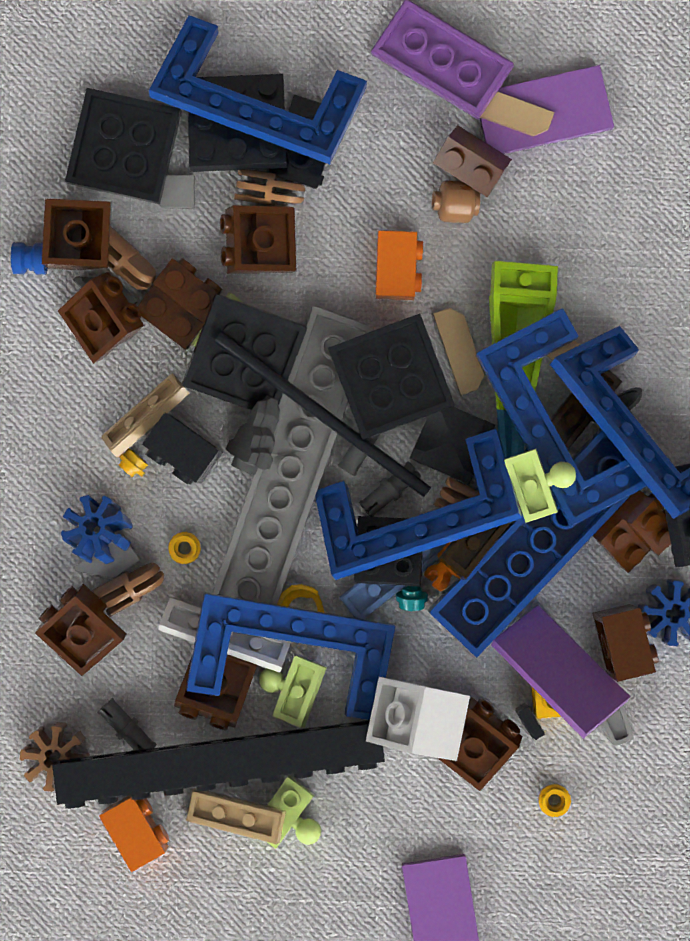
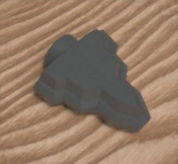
(255, 438)

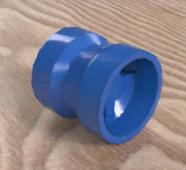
(27, 257)

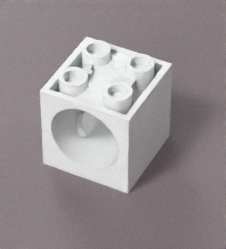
(417, 719)

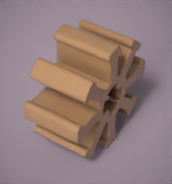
(44, 752)

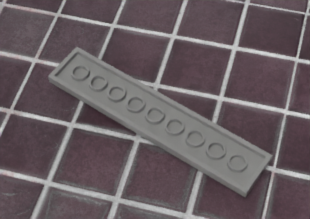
(284, 494)

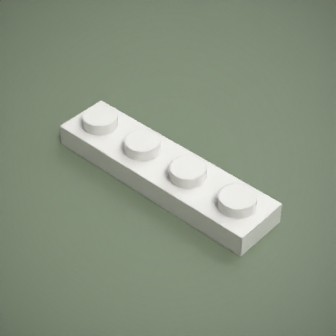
(182, 621)

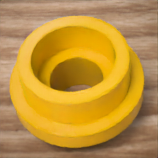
(132, 463)
(174, 545)
(554, 810)

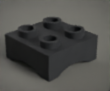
(444, 443)
(403, 571)

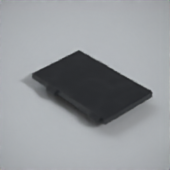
(302, 168)

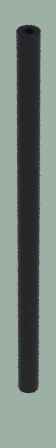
(322, 414)

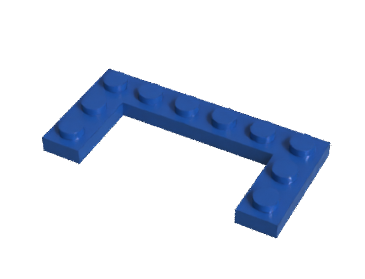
(315, 138)
(504, 370)
(581, 373)
(354, 553)
(227, 614)

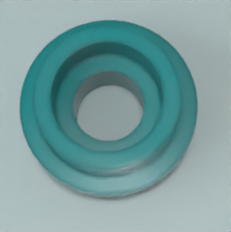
(411, 598)

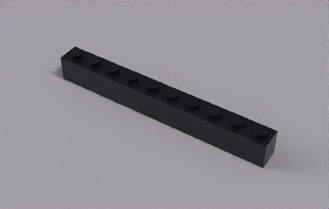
(214, 762)

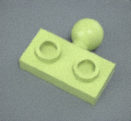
(533, 485)
(297, 690)
(294, 799)

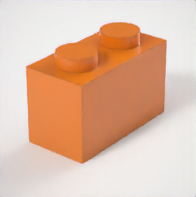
(397, 265)
(135, 831)

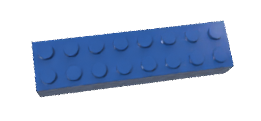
(522, 561)

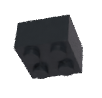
(181, 448)

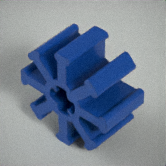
(90, 541)
(665, 604)

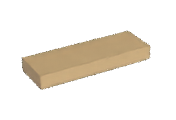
(144, 415)
(236, 816)

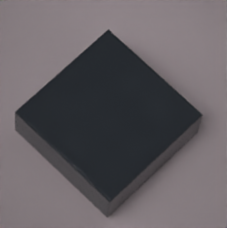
(529, 721)

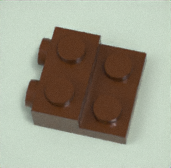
(258, 239)
(179, 302)
(101, 316)
(635, 530)
(79, 629)
(221, 709)
(484, 744)

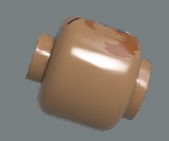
(456, 202)

